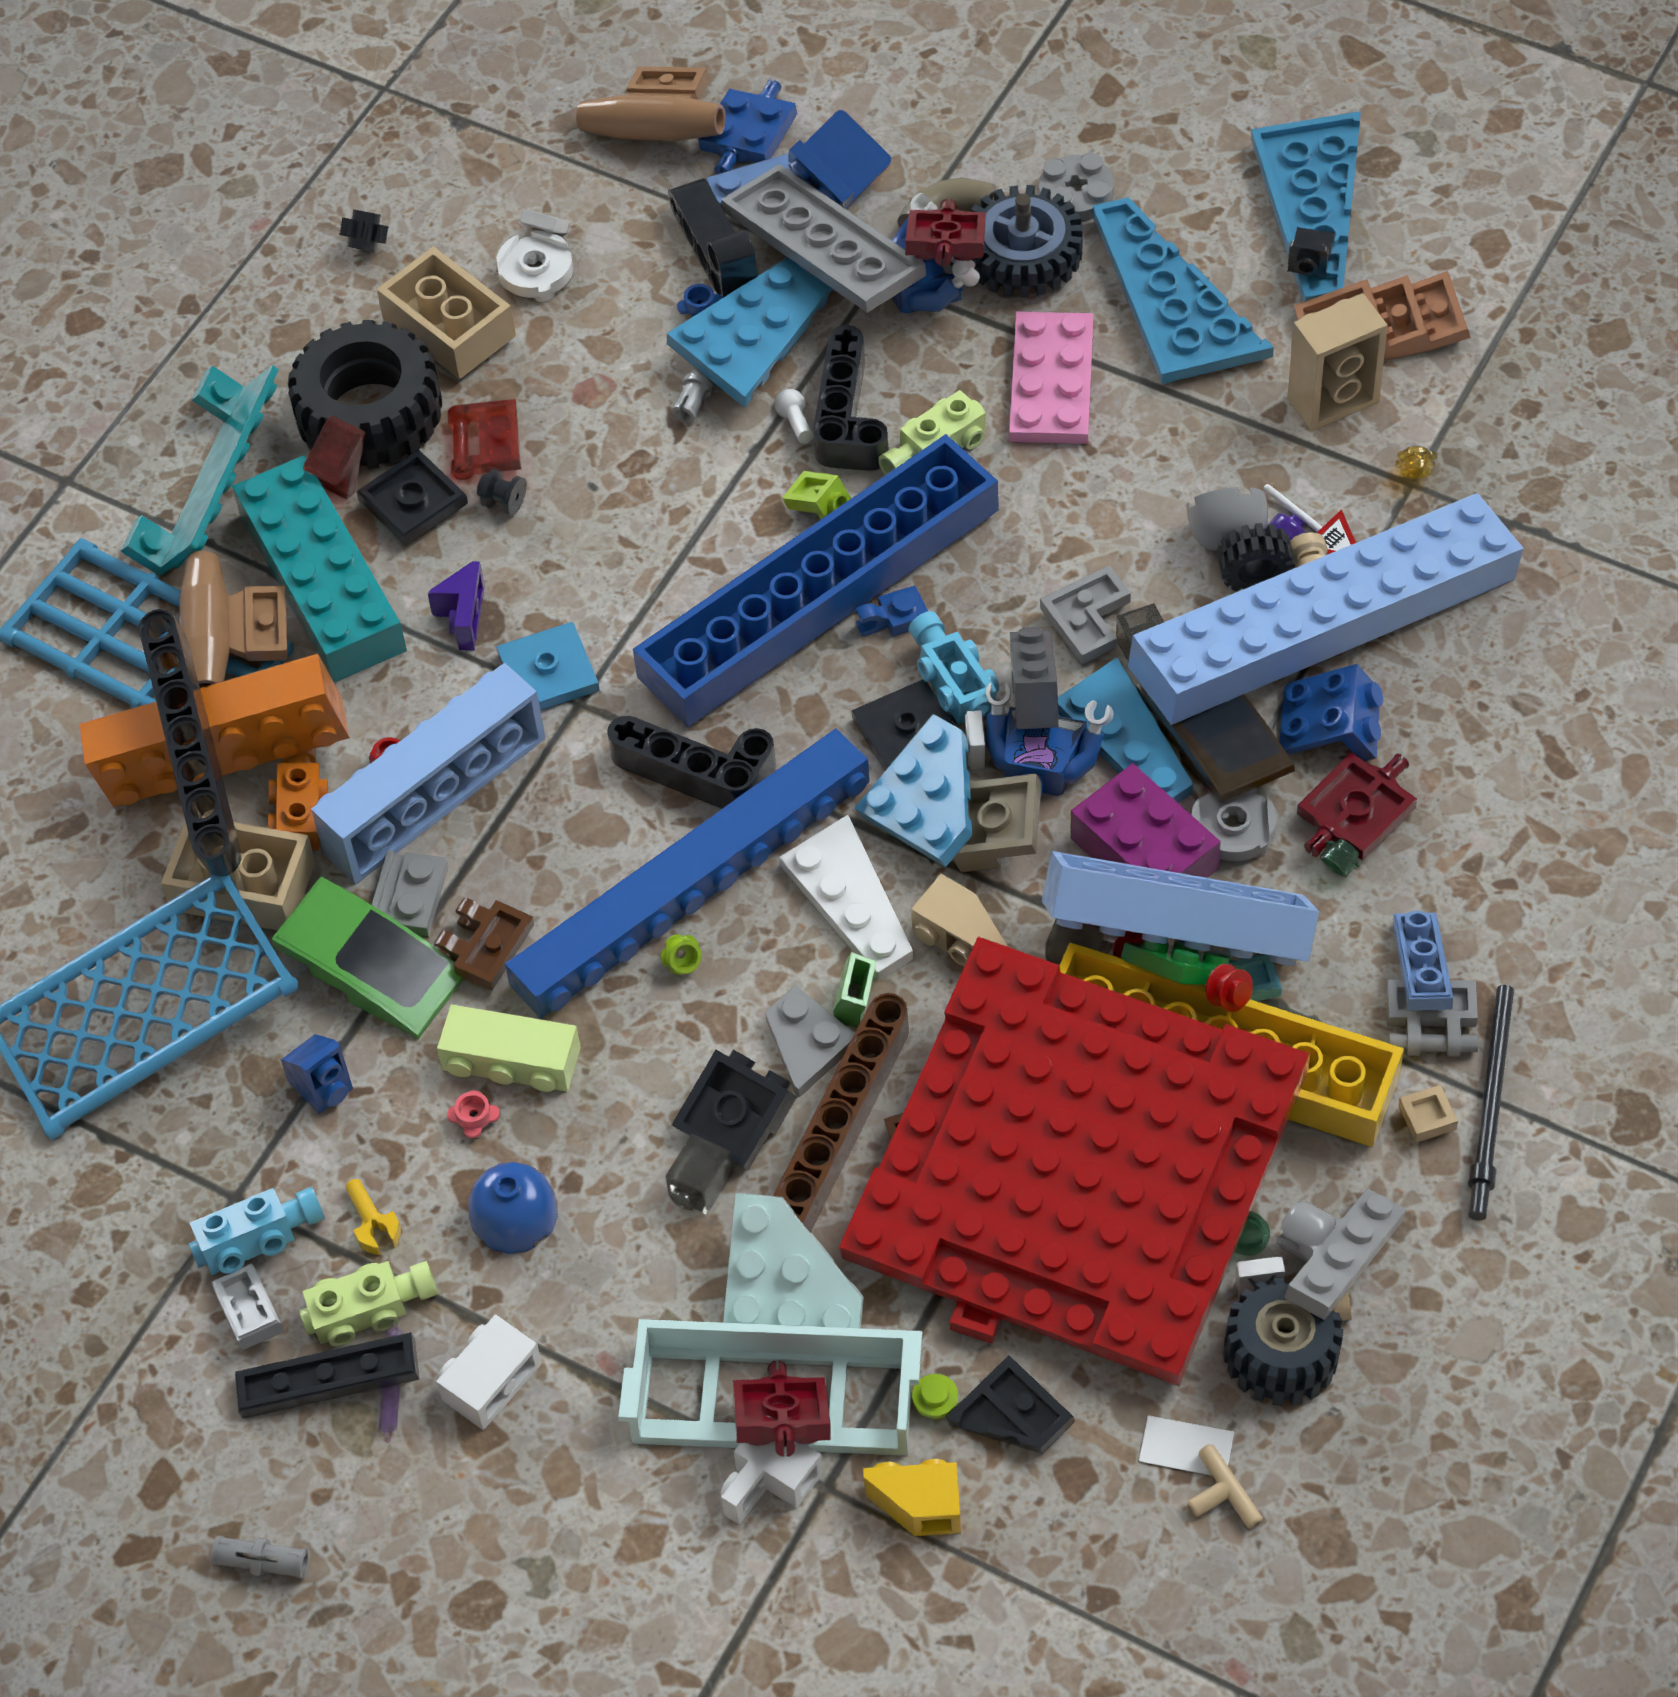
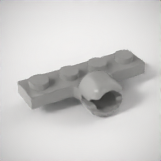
(1335, 1248)

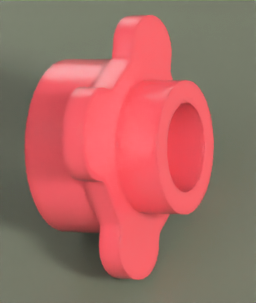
(473, 1102)

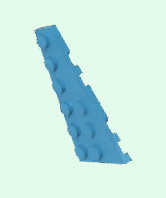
(1311, 185)
(751, 328)

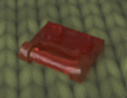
(497, 438)

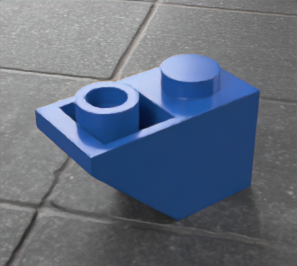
(318, 1072)

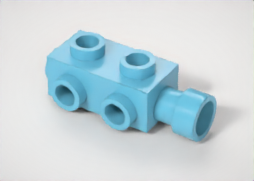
(942, 654)
(247, 1228)

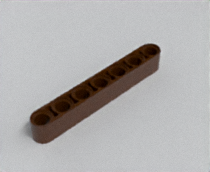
(845, 1107)

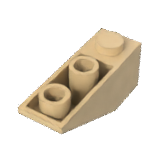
(952, 919)

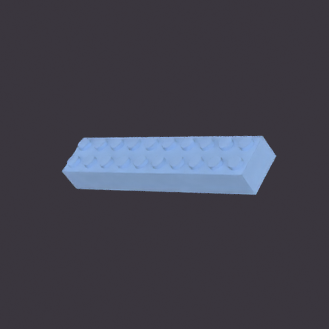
(1323, 608)

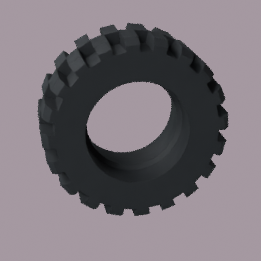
(360, 357)

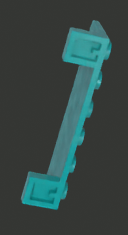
(241, 415)

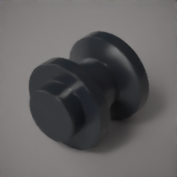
(494, 489)

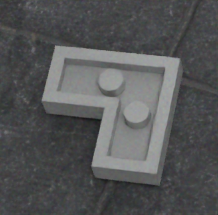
(1079, 609)

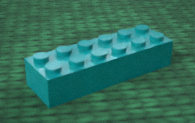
(320, 568)

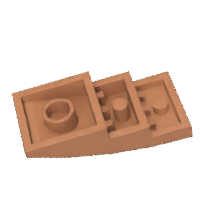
(1417, 314)

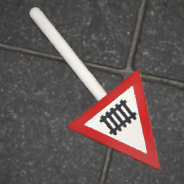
(1335, 531)

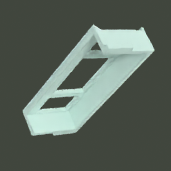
(763, 1345)

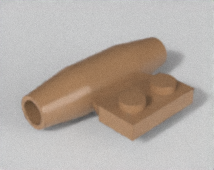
(658, 107)
(218, 624)

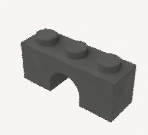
(1034, 678)

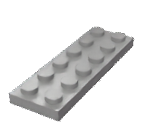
(823, 238)

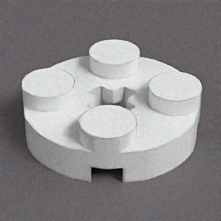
(539, 281)

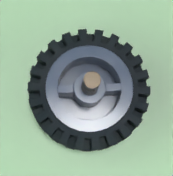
(1028, 241)

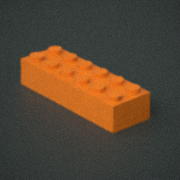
(250, 721)

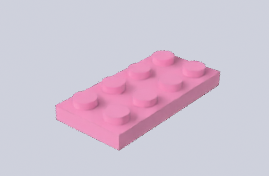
(1051, 378)

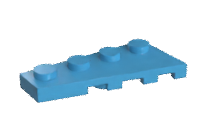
(1133, 731)

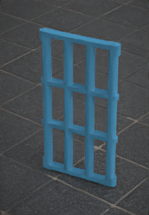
(104, 638)

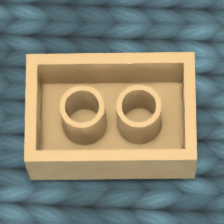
(447, 311)
(1336, 361)
(269, 877)

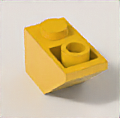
(917, 1496)

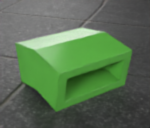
(857, 971)

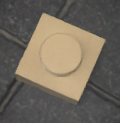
(1428, 1113)

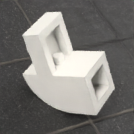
(764, 1469)

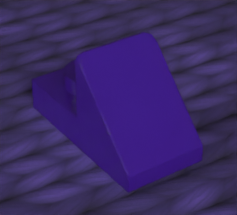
(461, 601)

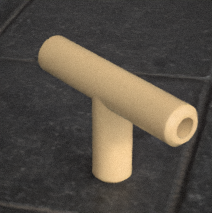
(1226, 1488)

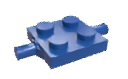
(752, 126)

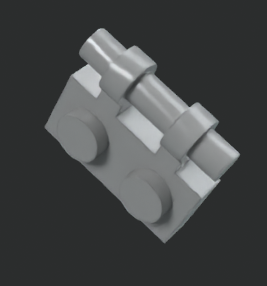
(1461, 1015)

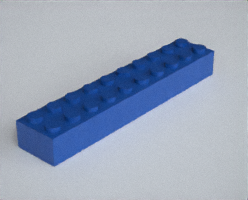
(815, 580)

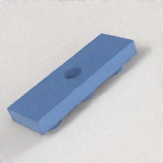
(1422, 961)

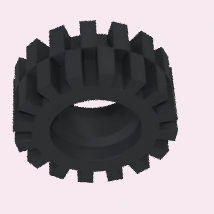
(1254, 556)

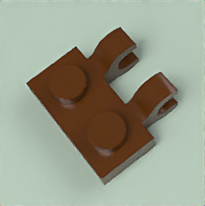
(495, 940)

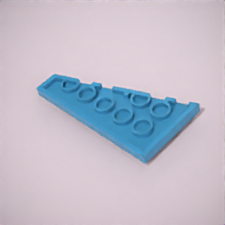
(1173, 302)

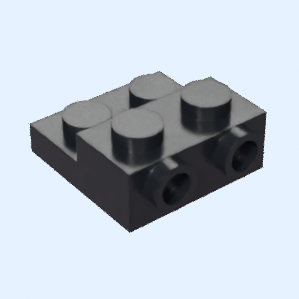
(735, 1106)

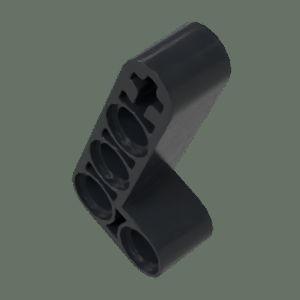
(722, 252)
(840, 435)
(639, 745)

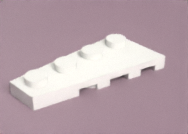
(847, 892)

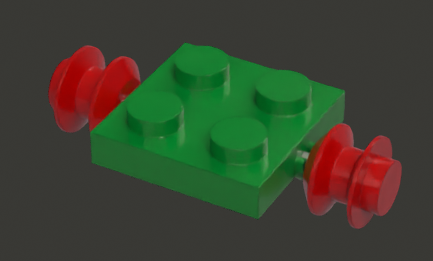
(1224, 982)

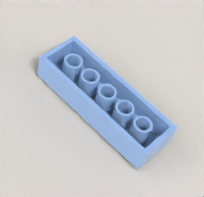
(429, 772)
(1180, 908)

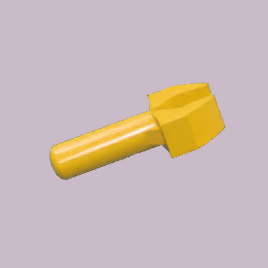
(371, 1219)

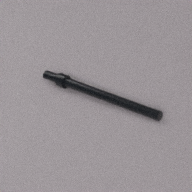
(1483, 1173)

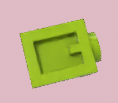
(816, 493)

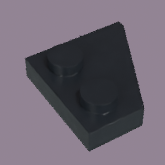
(1012, 1409)

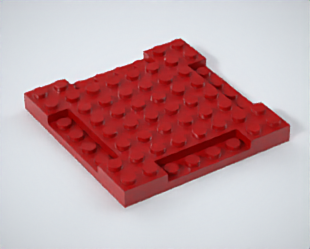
(1077, 1161)

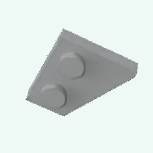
(806, 1038)

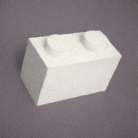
(488, 1371)

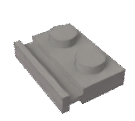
(411, 889)

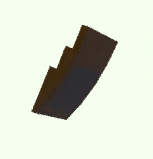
(1226, 746)

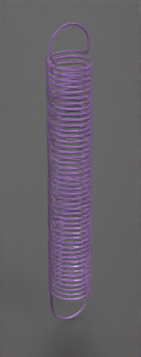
(389, 1418)

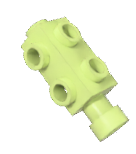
(955, 416)
(363, 1301)

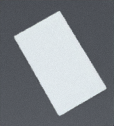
(1178, 1444)

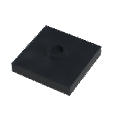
(412, 497)
(896, 718)

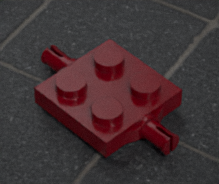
(945, 234)
(1357, 805)
(781, 1410)

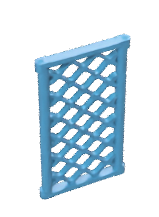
(143, 1068)

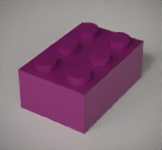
(1143, 826)

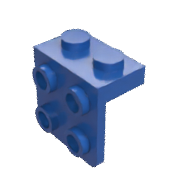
(839, 159)
(1332, 709)

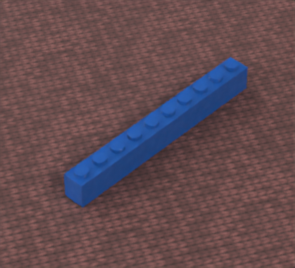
(687, 873)

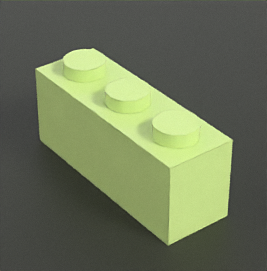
(508, 1048)

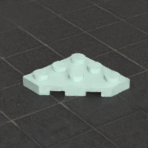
(783, 1271)

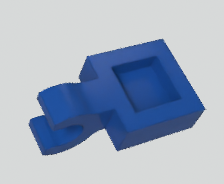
(893, 612)

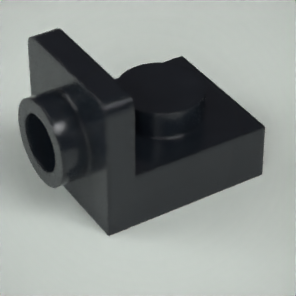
(1310, 252)

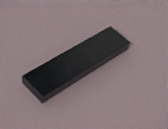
(327, 1375)

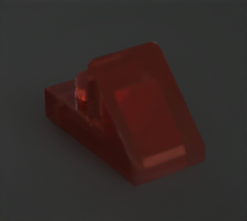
(337, 457)

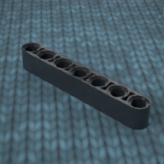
(200, 755)

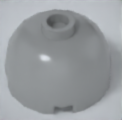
(1222, 512)

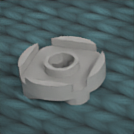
(1080, 170)
(1239, 842)

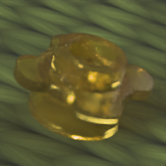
(1416, 462)

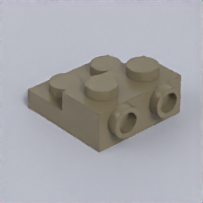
(1003, 821)

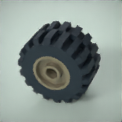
(1280, 1346)

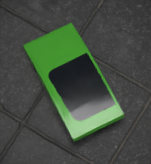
(368, 957)

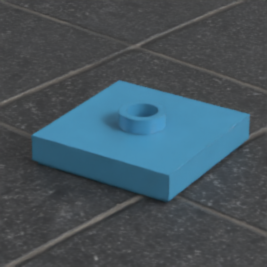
(552, 664)

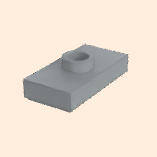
(247, 1307)

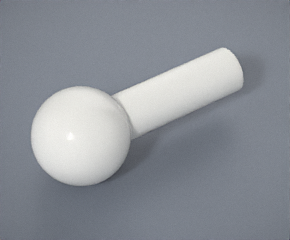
(791, 405)

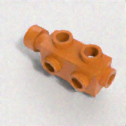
(295, 793)

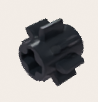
(363, 230)

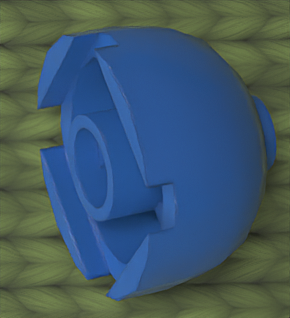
(512, 1207)

